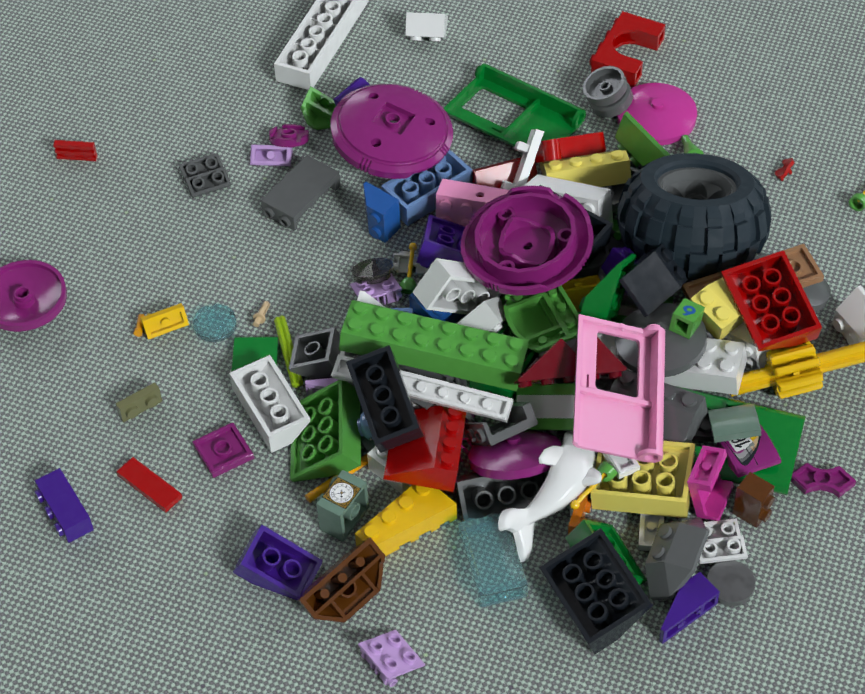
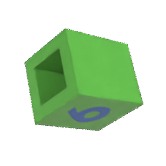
(686, 318)

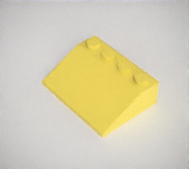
(592, 169)
(652, 490)

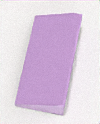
(271, 155)

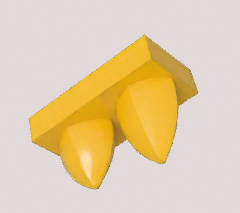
(164, 321)

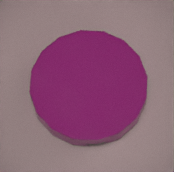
(289, 135)

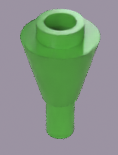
(689, 147)

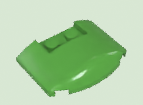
(542, 318)

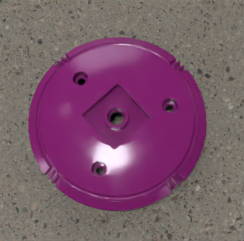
(388, 149)
(526, 217)

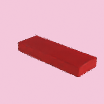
(149, 484)

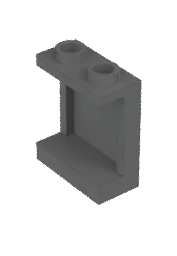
(519, 420)

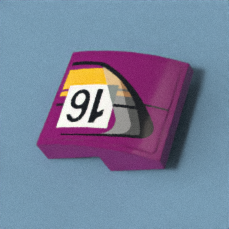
(750, 454)

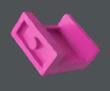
(705, 486)

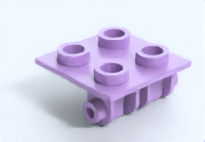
(388, 287)
(390, 656)

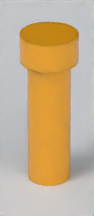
(138, 330)

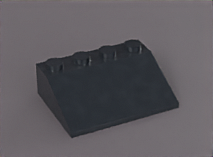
(597, 590)

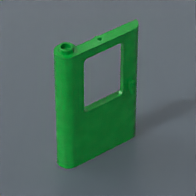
(541, 110)
(783, 430)

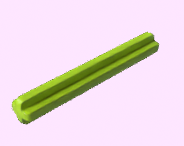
(287, 348)

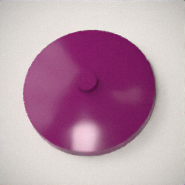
(30, 295)
(512, 457)

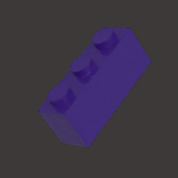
(63, 505)

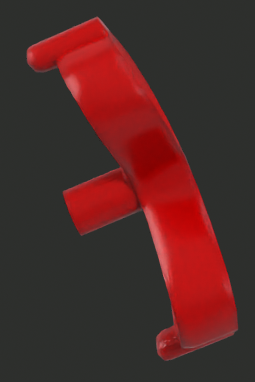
(783, 171)

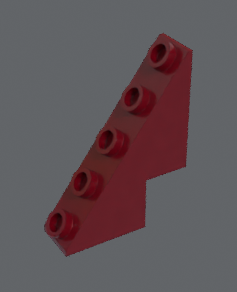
(560, 364)

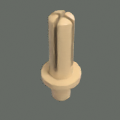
(259, 318)

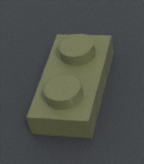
(139, 402)

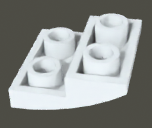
(723, 542)

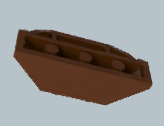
(346, 584)

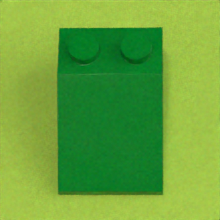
(608, 294)

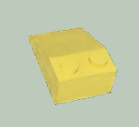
(720, 311)

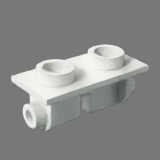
(402, 260)

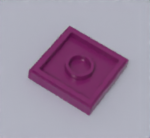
(223, 450)

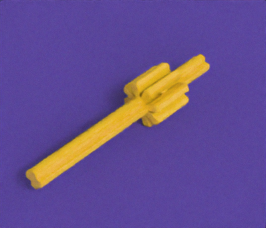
(799, 369)

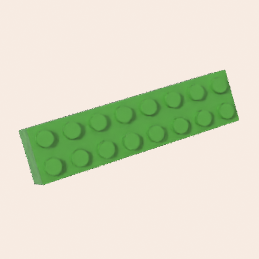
(435, 345)

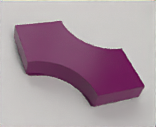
(831, 480)

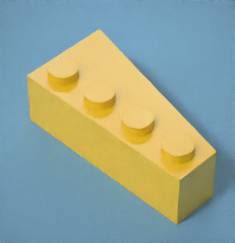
(408, 517)

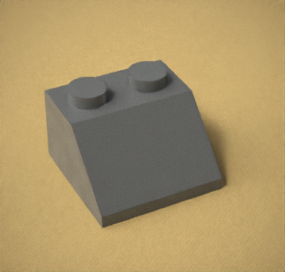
(315, 353)

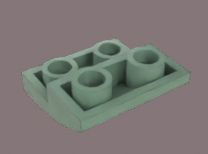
(734, 423)

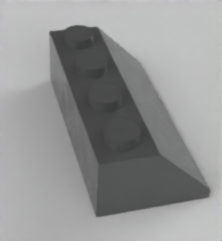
(483, 496)

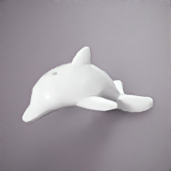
(568, 476)

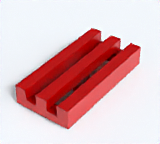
(75, 150)

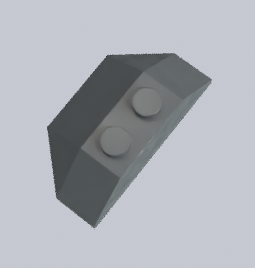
(674, 556)

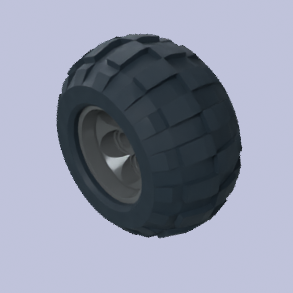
(699, 208)

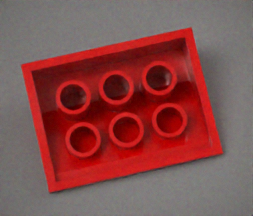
(772, 302)
(435, 456)

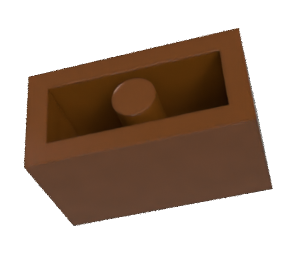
(753, 500)

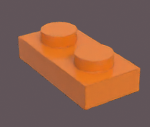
(579, 514)

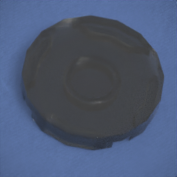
(373, 270)

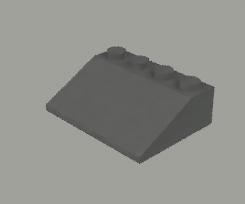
(682, 409)

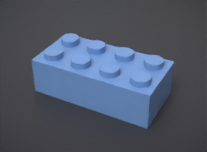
(419, 191)

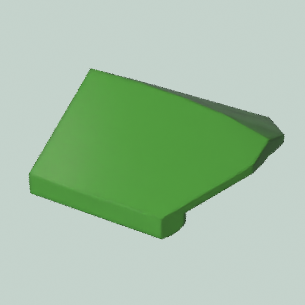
(317, 109)

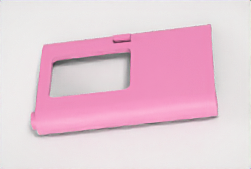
(615, 421)

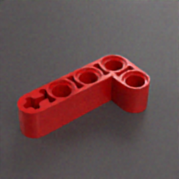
(570, 147)

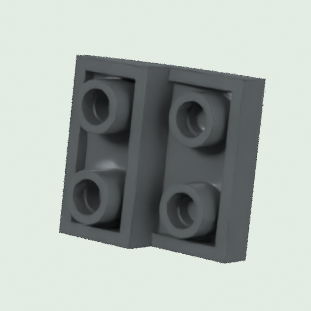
(204, 175)

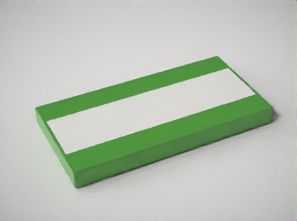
(551, 405)

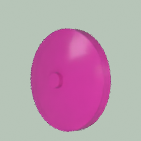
(662, 111)

